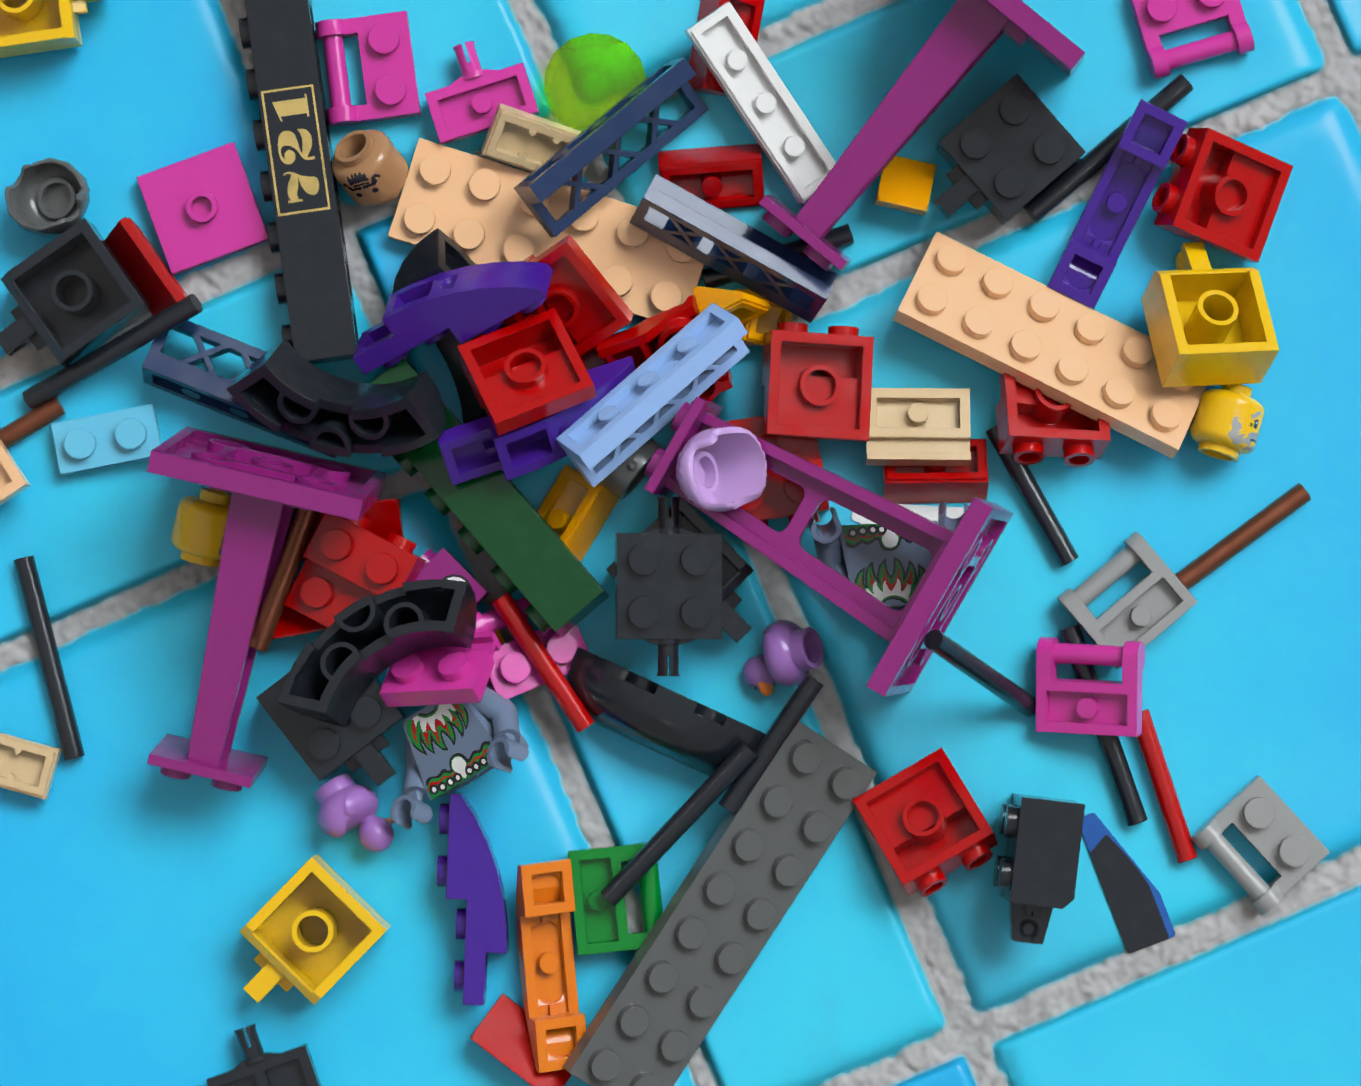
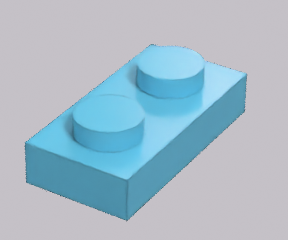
(106, 439)

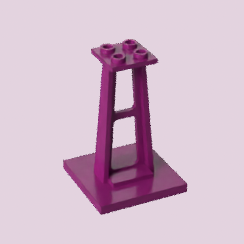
(929, 79)
(264, 492)
(936, 599)

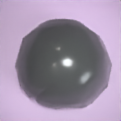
(48, 197)

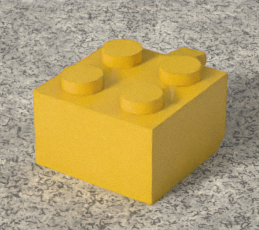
(39, 25)
(1208, 323)
(311, 933)

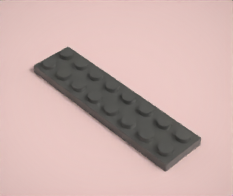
(721, 916)

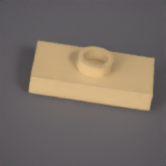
(525, 138)
(27, 765)

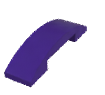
(1116, 203)

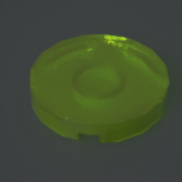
(590, 78)

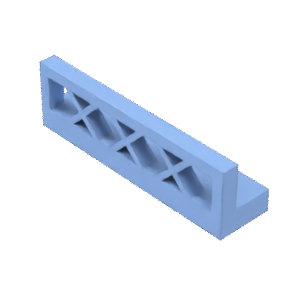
(654, 393)

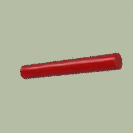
(542, 662)
(1165, 790)

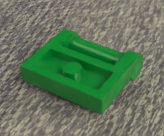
(599, 923)

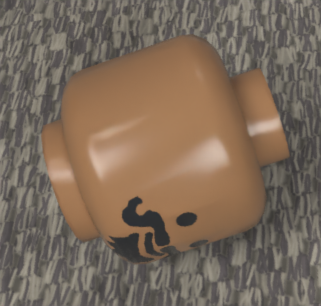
(369, 167)

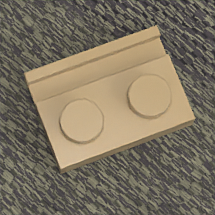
(919, 427)

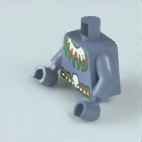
(875, 556)
(453, 747)

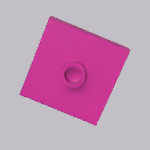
(203, 208)

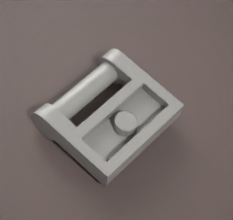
(1142, 610)
(1272, 832)

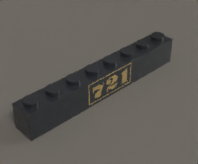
(300, 179)

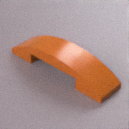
(548, 961)

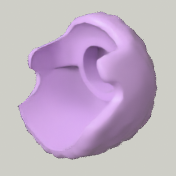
(722, 468)

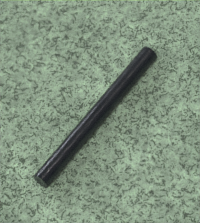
(1099, 155)
(112, 351)
(49, 657)
(980, 672)
(1111, 746)
(679, 823)

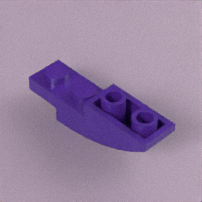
(460, 300)
(478, 450)
(472, 875)

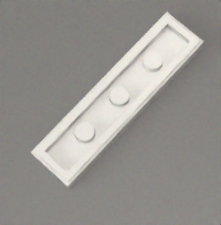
(762, 100)

